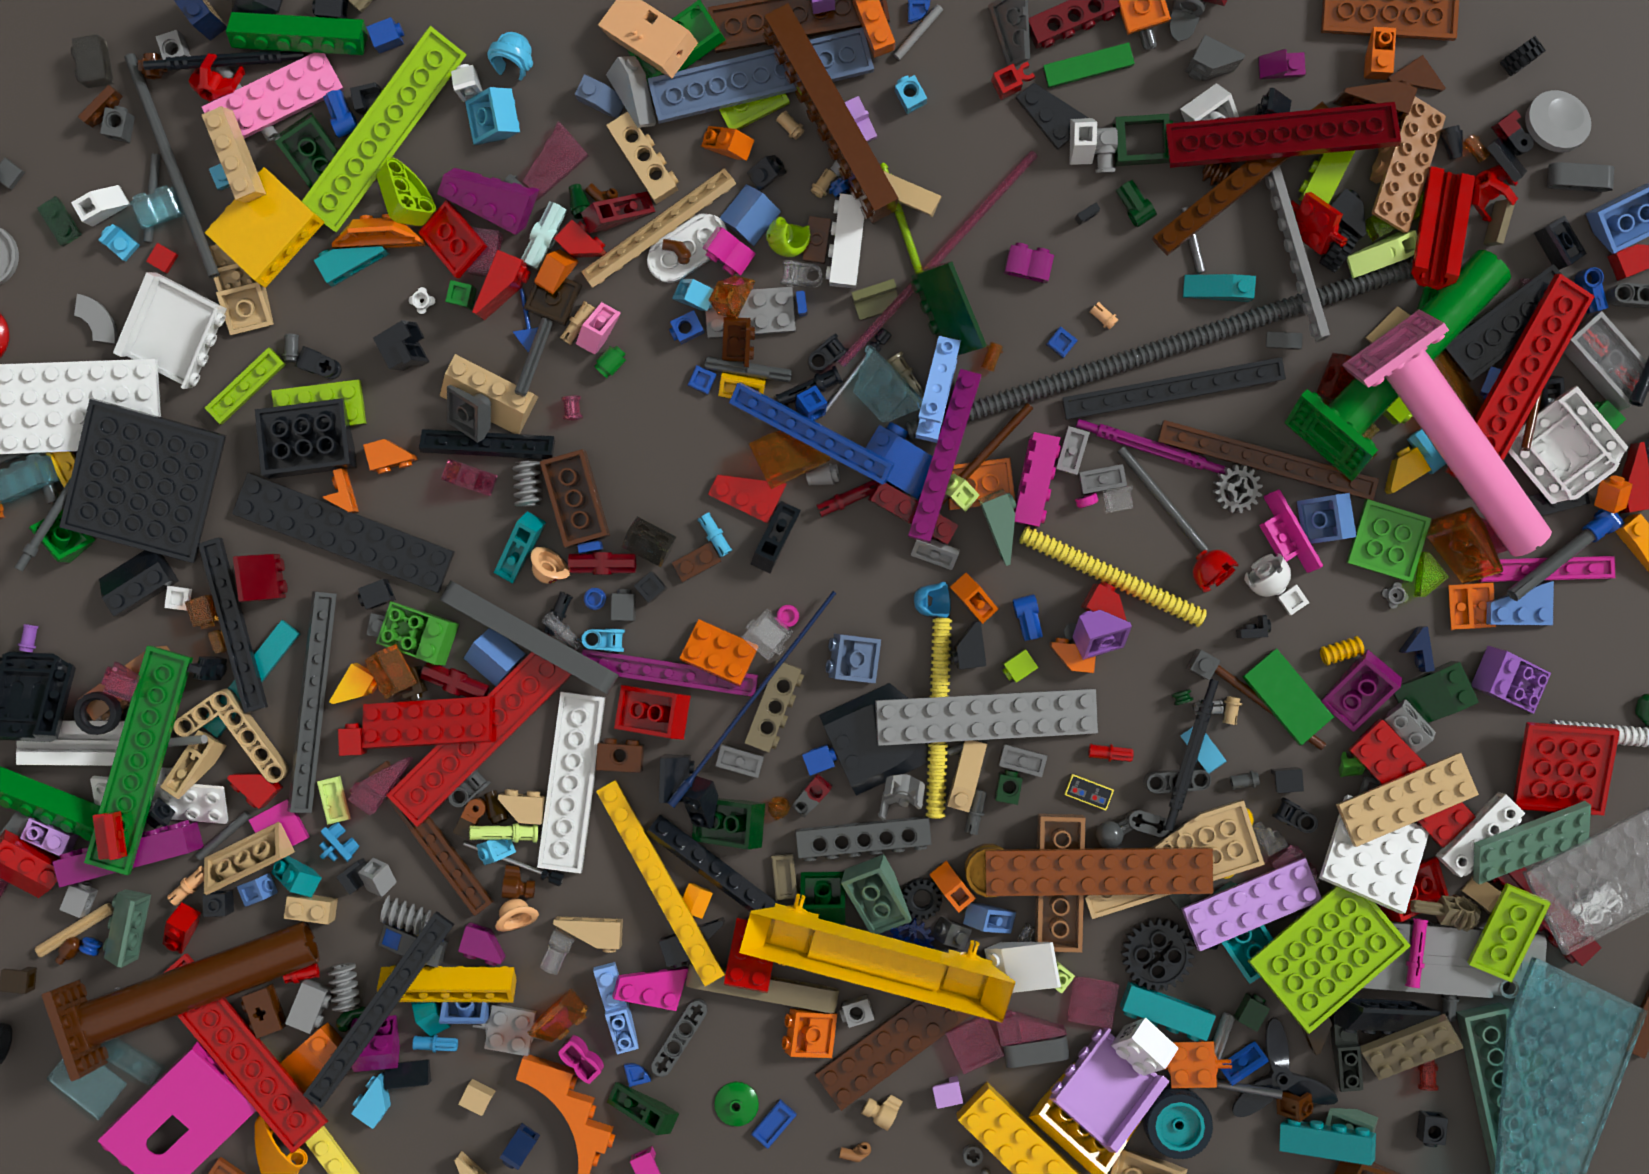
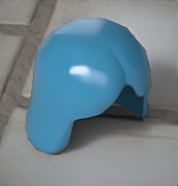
(941, 600)

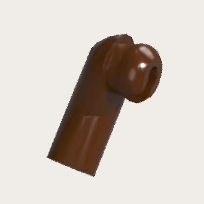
(599, 195)
(679, 248)

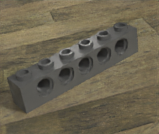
(806, 837)

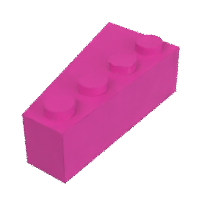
(1036, 478)

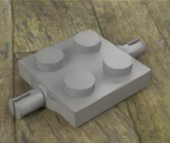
(508, 1029)

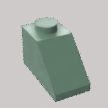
(1351, 1118)

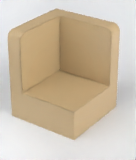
(476, 1097)

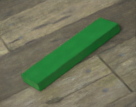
(1088, 65)

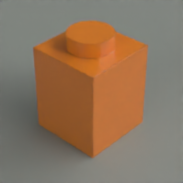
(1613, 494)

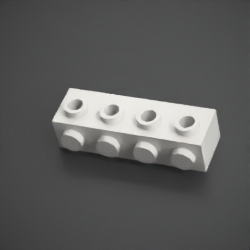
(847, 242)
(1495, 817)

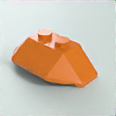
(376, 232)

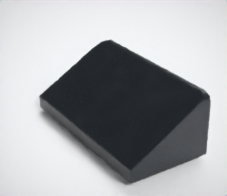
(408, 1075)

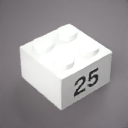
(1144, 1047)

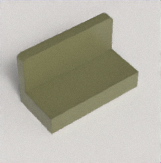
(874, 299)

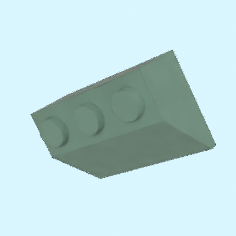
(126, 927)

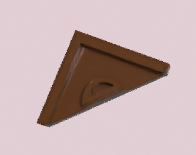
(1420, 75)

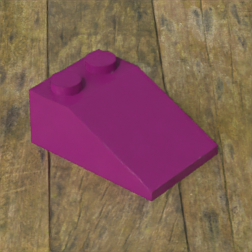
(1361, 690)

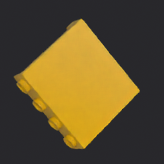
(265, 231)

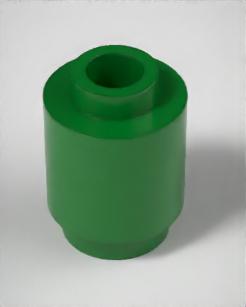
(610, 361)

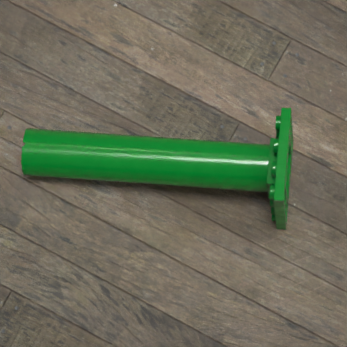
(1338, 428)

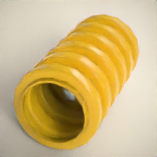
(1342, 650)

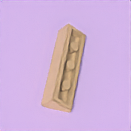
(914, 195)

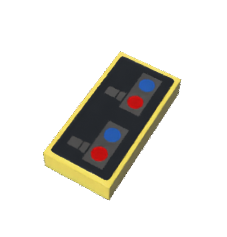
(1089, 792)

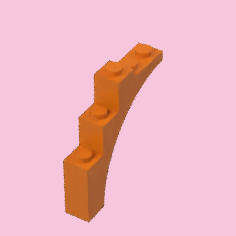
(555, 1083)

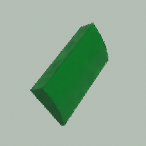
(704, 30)

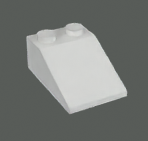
(1027, 963)

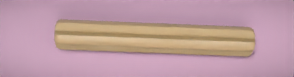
(74, 929)

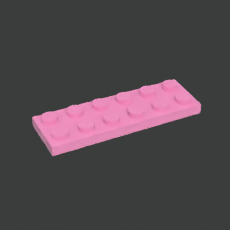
(280, 94)

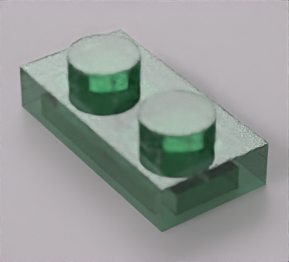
(59, 221)

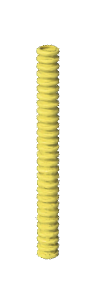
(1113, 576)
(939, 689)

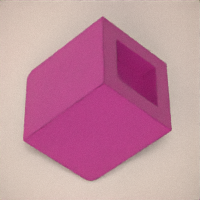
(644, 1162)

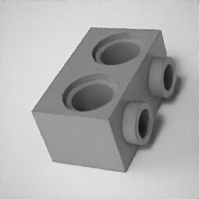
(1410, 726)

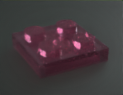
(1093, 1002)
(974, 1044)

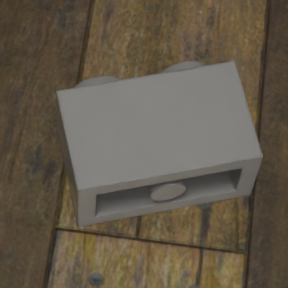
(309, 1006)

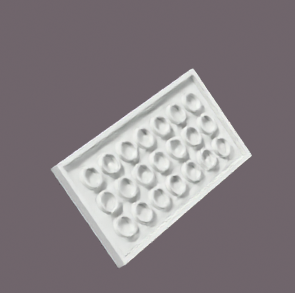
(48, 402)

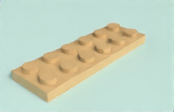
(1407, 799)

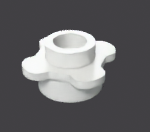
(417, 296)

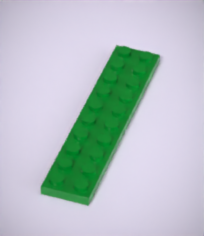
(142, 750)

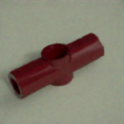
(602, 563)
(454, 681)

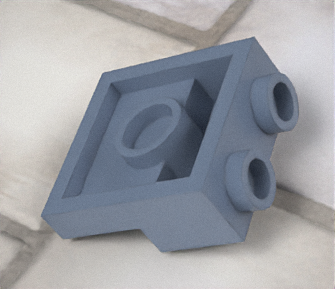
(853, 658)

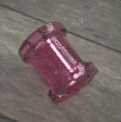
(572, 407)

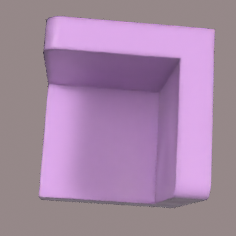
(948, 1093)

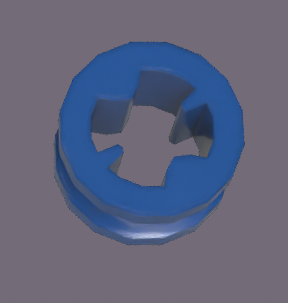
(90, 946)

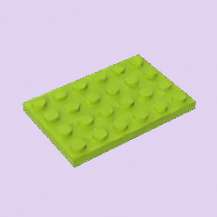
(1328, 955)

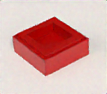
(162, 258)

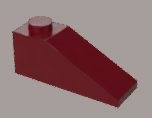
(617, 211)

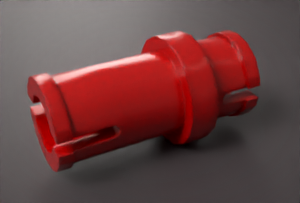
(303, 974)

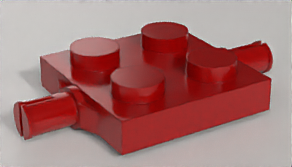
(1318, 223)

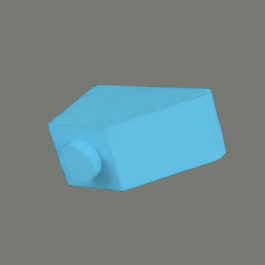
(693, 294)

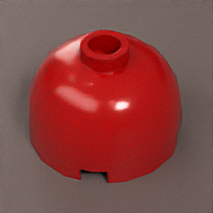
(1213, 568)

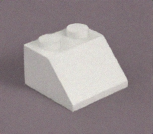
(1211, 104)

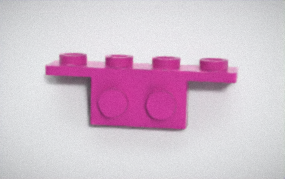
(1286, 533)

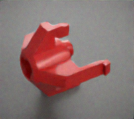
(211, 84)
(1489, 186)

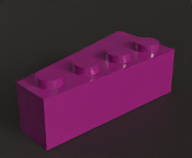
(490, 198)

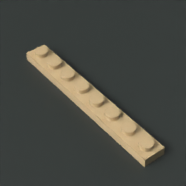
(658, 227)

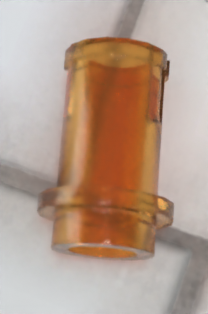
(1476, 148)
(992, 356)

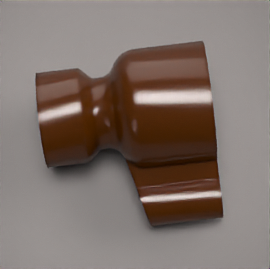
(514, 887)

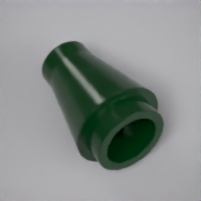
(578, 200)

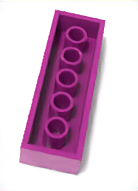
(153, 847)

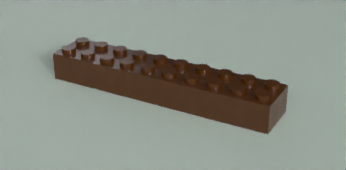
(829, 113)

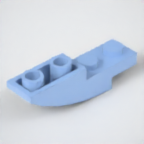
(616, 1011)

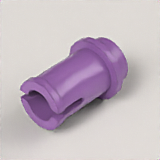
(28, 638)

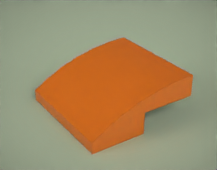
(1469, 605)

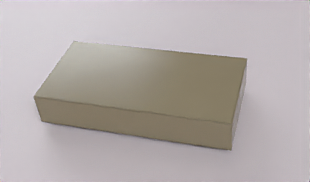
(1500, 222)
(784, 876)

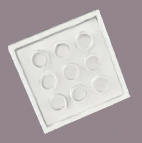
(1378, 869)

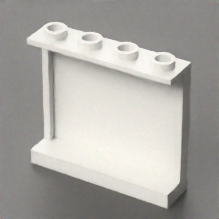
(171, 327)

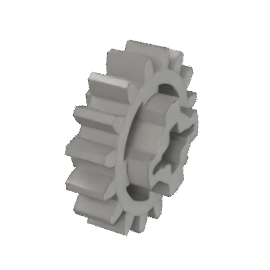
(1235, 497)

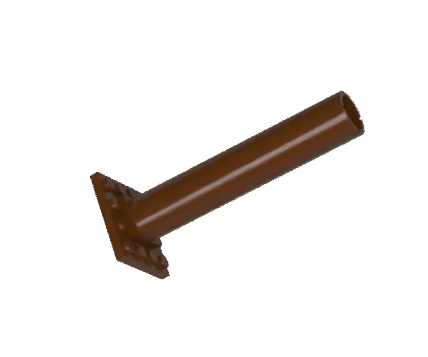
(85, 1024)

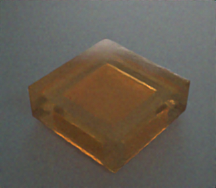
(217, 641)

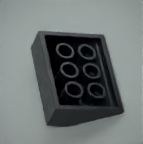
(304, 439)

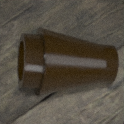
(495, 810)

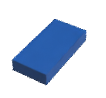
(773, 1124)

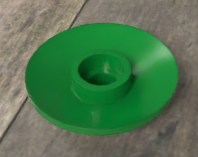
(736, 1093)

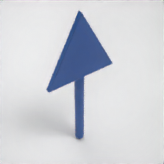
(525, 336)

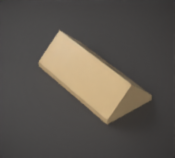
(246, 857)

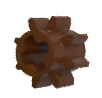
(151, 74)

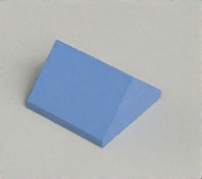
(750, 214)
(494, 656)
(464, 1012)

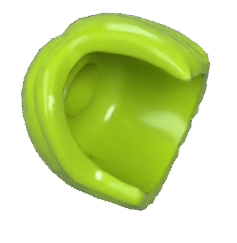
(787, 238)

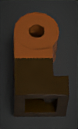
(470, 817)

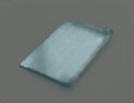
(92, 1092)

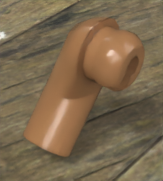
(857, 1153)

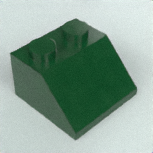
(824, 895)

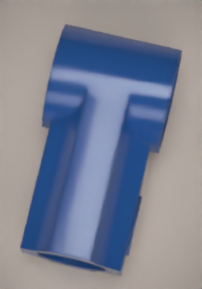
(342, 119)
(1595, 288)
(1027, 612)

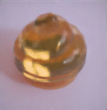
(778, 807)

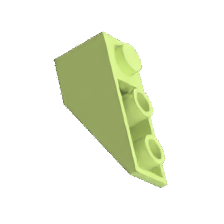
(1382, 253)

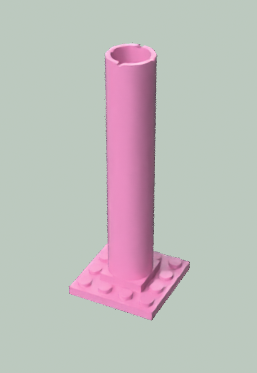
(1450, 427)

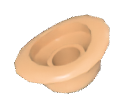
(548, 565)
(515, 915)

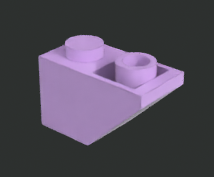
(48, 837)

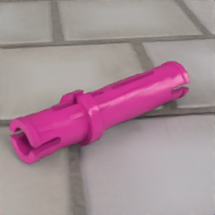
(1416, 953)

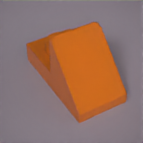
(345, 497)

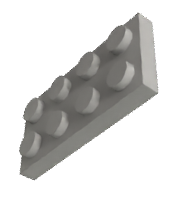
(768, 309)

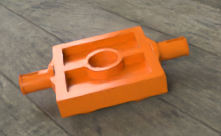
(1195, 1065)

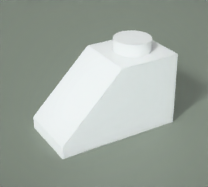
(466, 82)

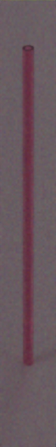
(938, 258)

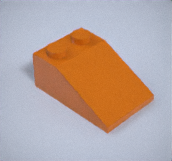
(312, 1055)

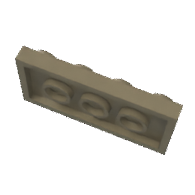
(1411, 1047)

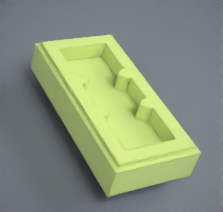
(333, 800)

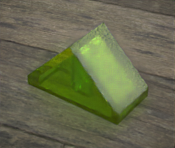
(1428, 575)

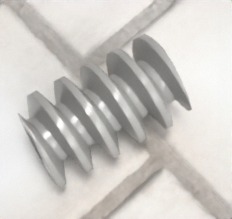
(527, 483)
(404, 916)
(344, 987)

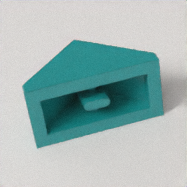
(427, 1017)

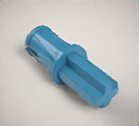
(435, 1043)

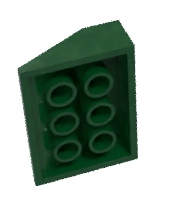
(948, 306)

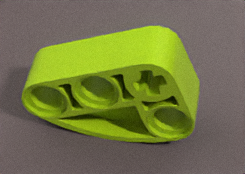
(404, 194)

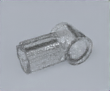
(559, 946)

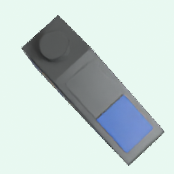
(400, 941)

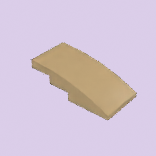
(241, 295)

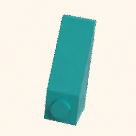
(343, 263)
(1220, 287)
(519, 546)

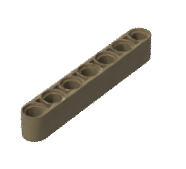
(780, 991)

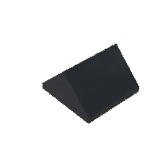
(1560, 243)

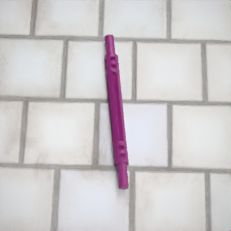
(1150, 446)

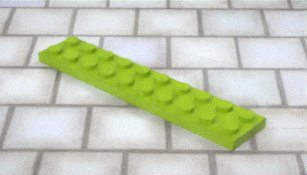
(383, 128)

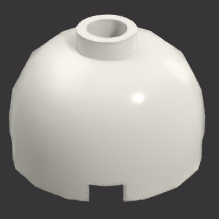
(1269, 576)

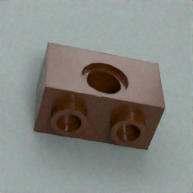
(608, 762)

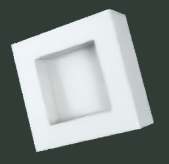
(176, 597)
(1293, 599)

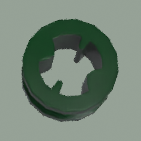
(1182, 697)

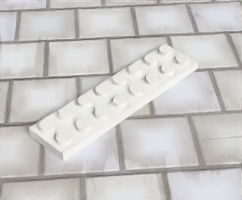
(571, 782)

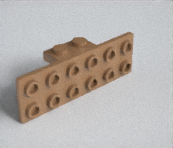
(1406, 166)

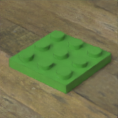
(1388, 540)

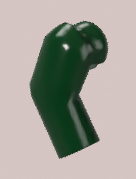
(1642, 709)

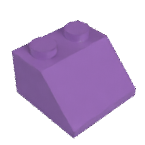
(1100, 633)

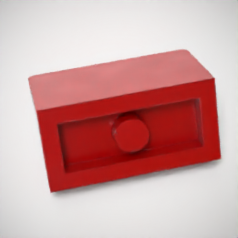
(109, 835)

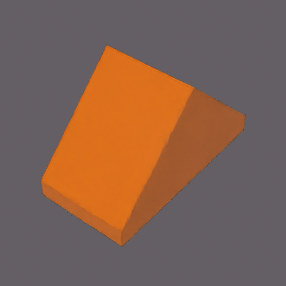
(555, 270)

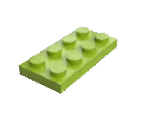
(348, 390)
(1508, 932)

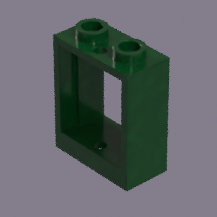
(1121, 156)

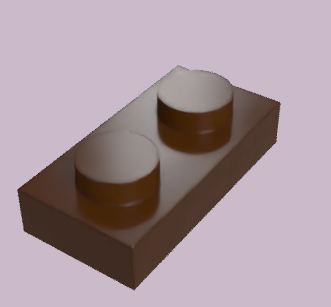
(94, 112)
(696, 562)

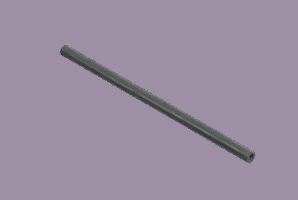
(172, 166)

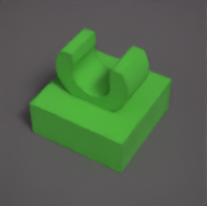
(1350, 766)

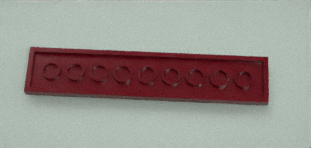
(1283, 134)

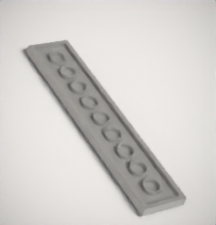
(986, 716)

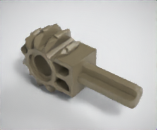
(1450, 911)

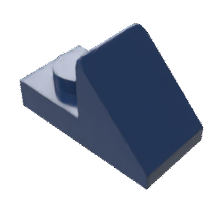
(1420, 642)

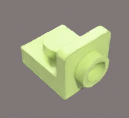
(961, 492)

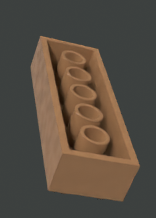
(1060, 916)

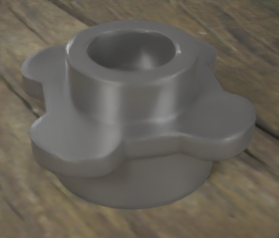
(1401, 597)

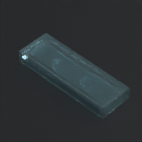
(132, 1061)

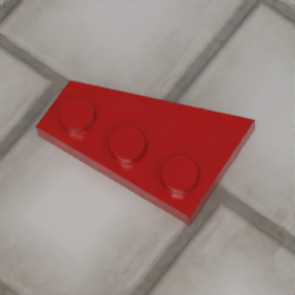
(748, 495)

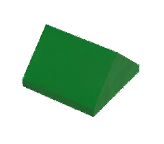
(63, 543)

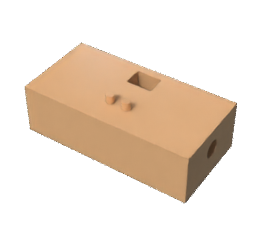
(649, 35)

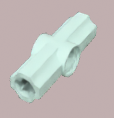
(543, 235)

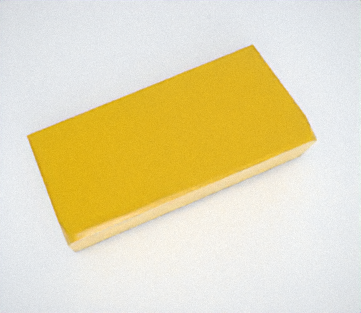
(729, 381)

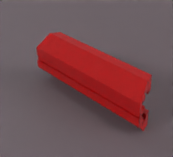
(1442, 228)

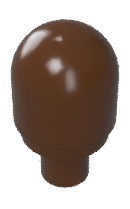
(68, 950)

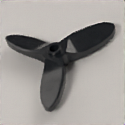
(1278, 1059)

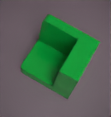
(461, 294)

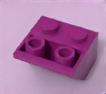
(382, 1050)

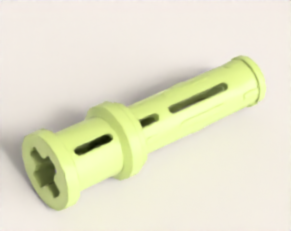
(515, 832)

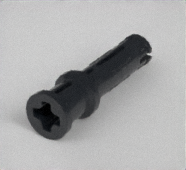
(822, 382)

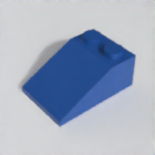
(909, 461)

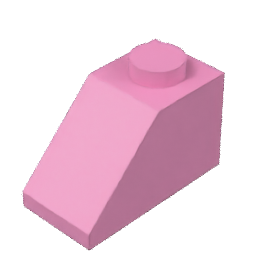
(597, 328)

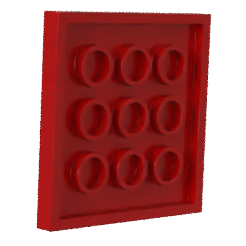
(1565, 767)

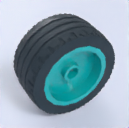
(1188, 1136)

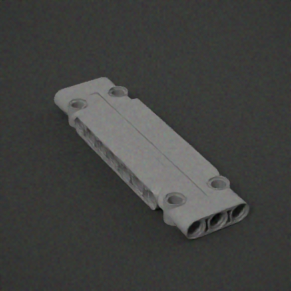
(1447, 966)

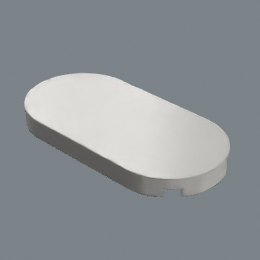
(694, 235)

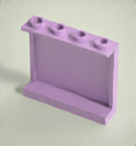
(1106, 1092)

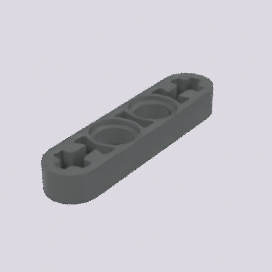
(679, 1037)

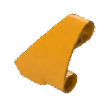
(270, 1157)

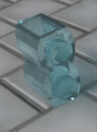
(156, 207)

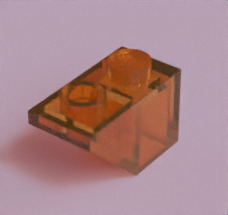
(731, 295)

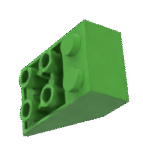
(418, 633)

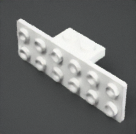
(198, 804)

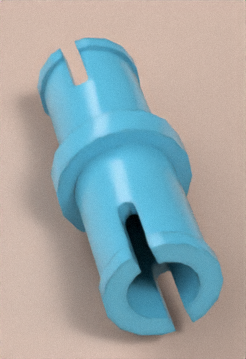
(714, 534)

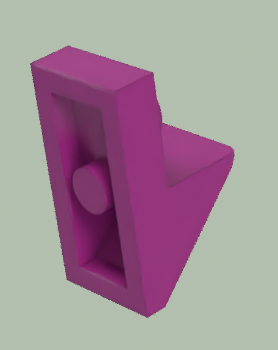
(1281, 65)

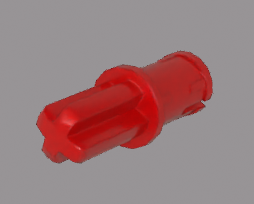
(1110, 753)

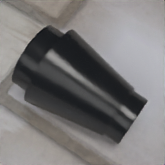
(1453, 141)

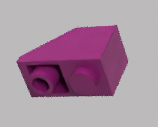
(481, 943)

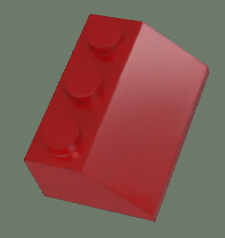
(26, 865)

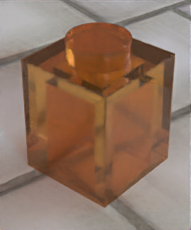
(202, 612)

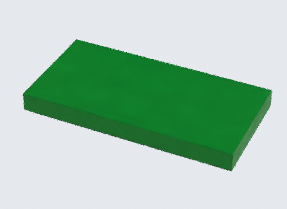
(1288, 696)

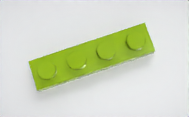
(245, 386)

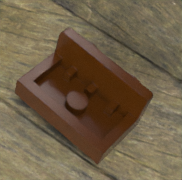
(737, 339)

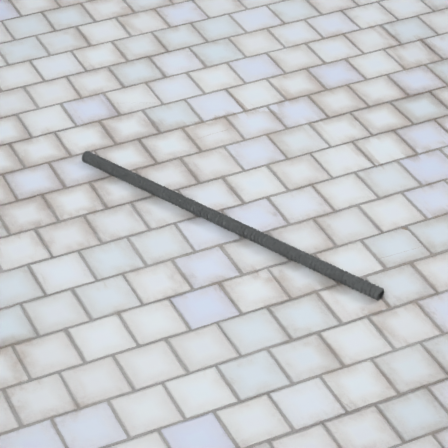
(1181, 342)

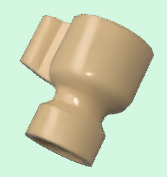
(884, 1114)

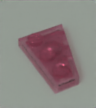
(556, 161)

